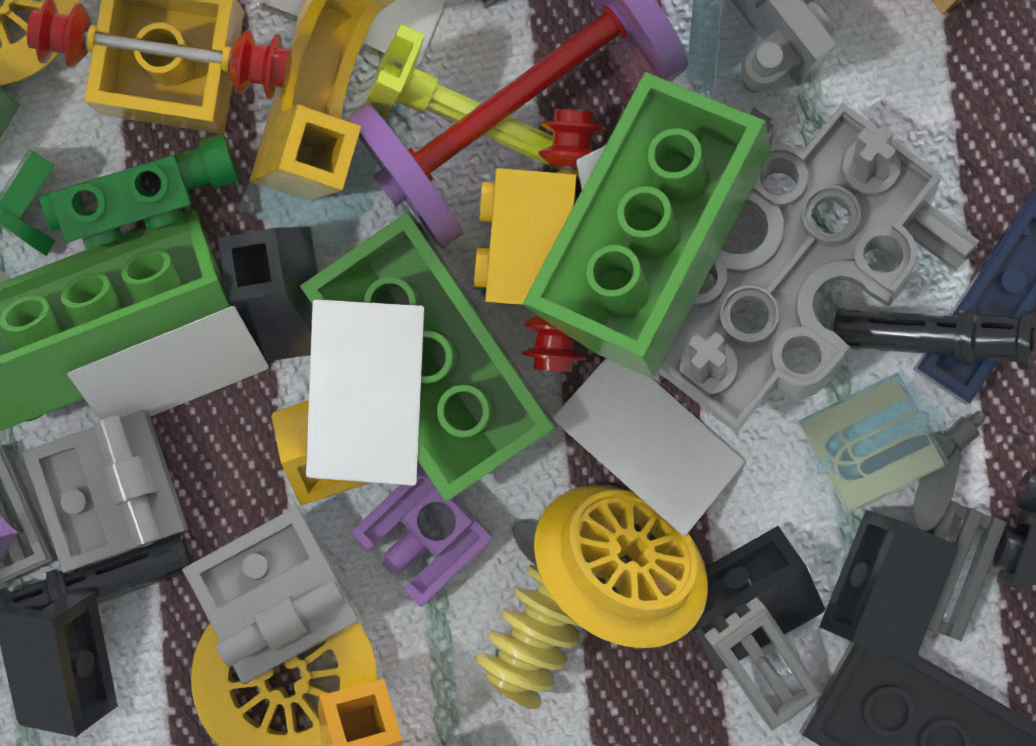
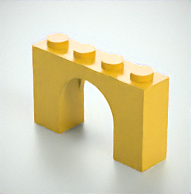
(305, 140)

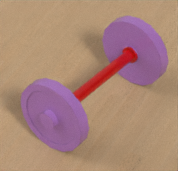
(407, 173)

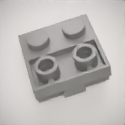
(793, 41)
(105, 490)
(270, 595)

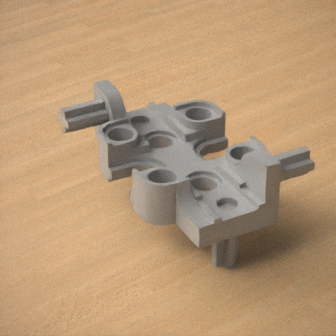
(888, 209)

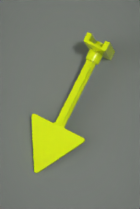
(404, 84)

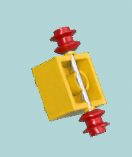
(162, 58)
(526, 220)

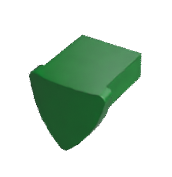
(17, 197)

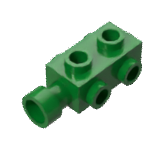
(126, 200)

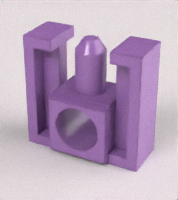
(450, 552)

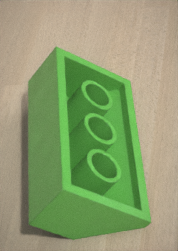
(650, 223)
(98, 307)
(472, 394)

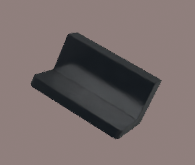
(759, 569)
(889, 587)
(58, 664)

